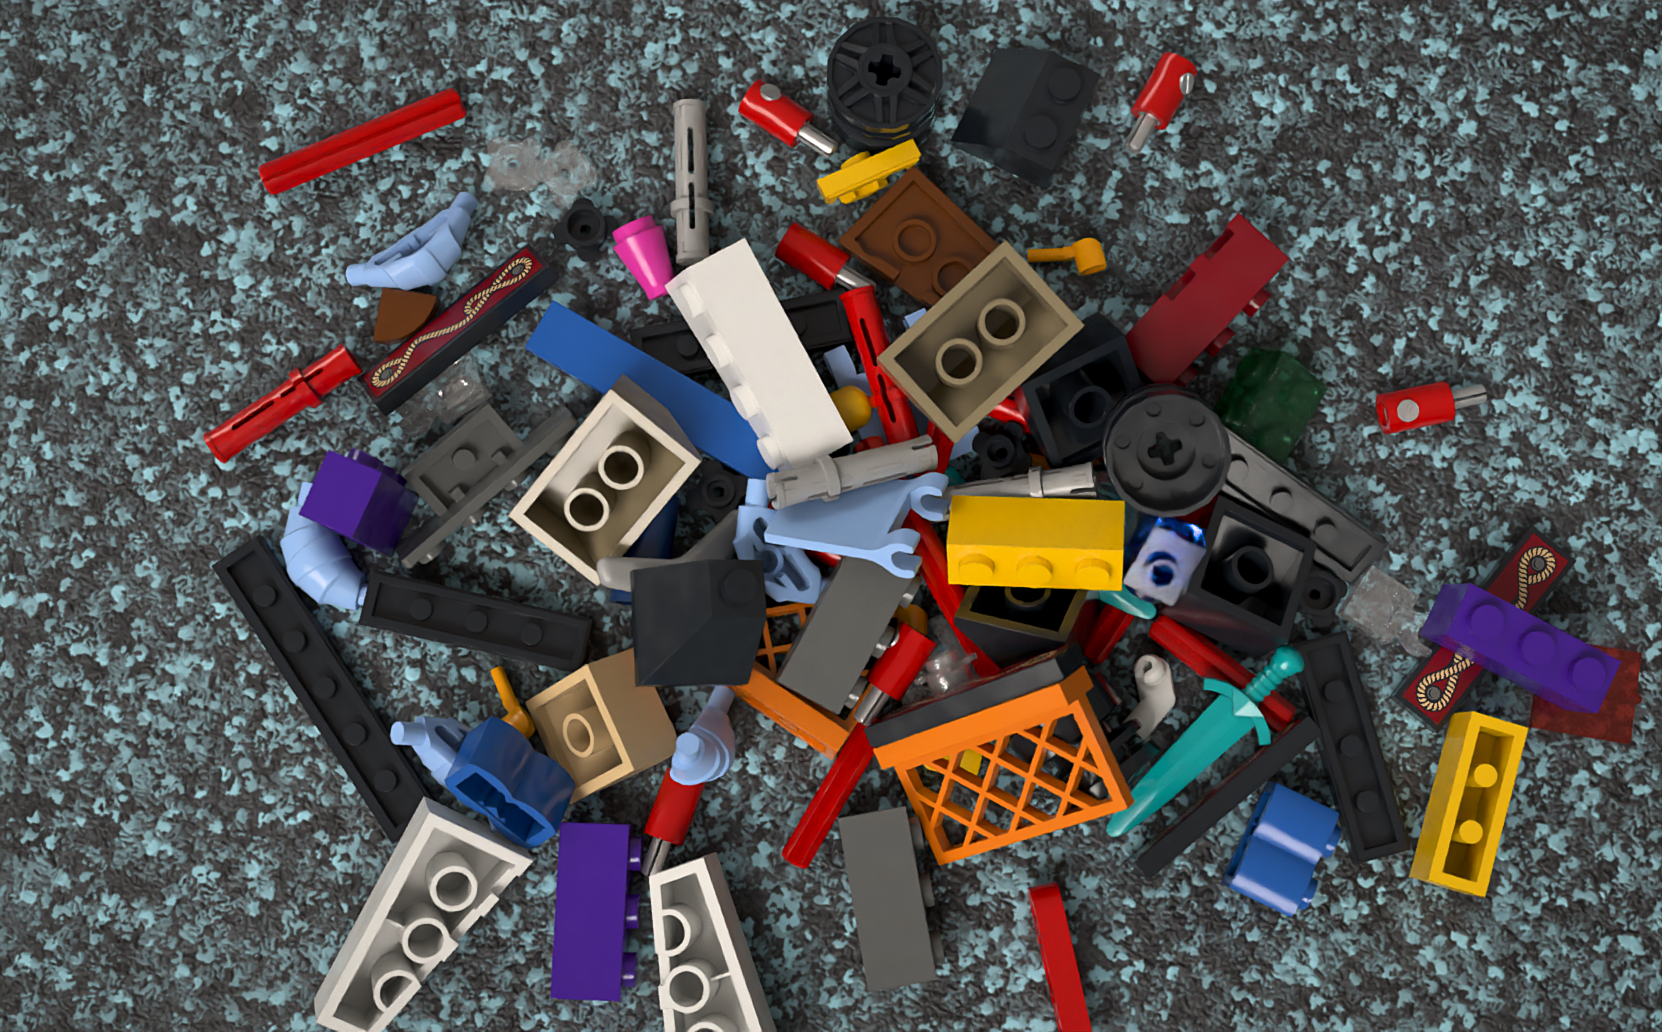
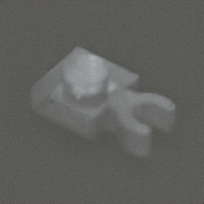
(446, 397)
(1385, 609)

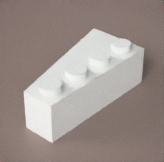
(759, 357)
(423, 903)
(703, 953)

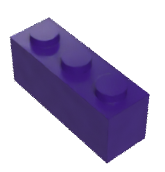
(360, 500)
(1520, 647)
(595, 911)

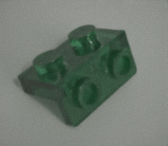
(1271, 400)

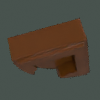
(402, 314)

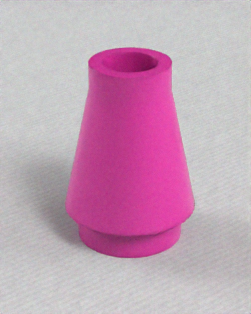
(645, 254)

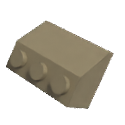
(979, 342)
(608, 479)

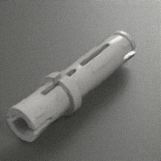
(691, 123)
(833, 476)
(1059, 483)

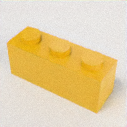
(1036, 542)
(1468, 803)

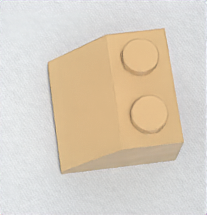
(603, 724)

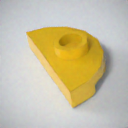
(867, 173)

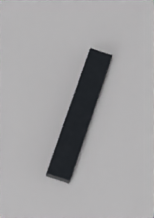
(323, 684)

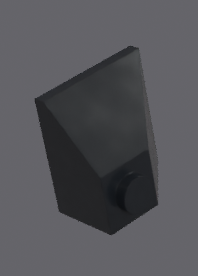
(697, 622)

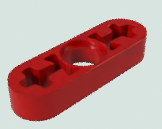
(1058, 958)

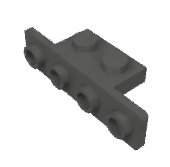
(471, 468)

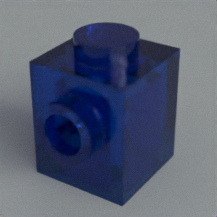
(1161, 558)

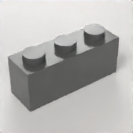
(844, 632)
(890, 898)

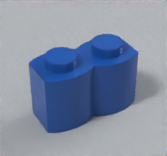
(510, 783)
(1282, 849)

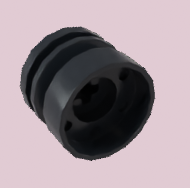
(876, 115)
(1196, 461)
(1104, 702)

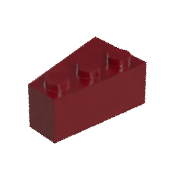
(1204, 303)

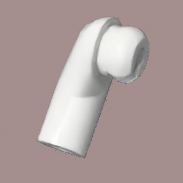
(1155, 693)

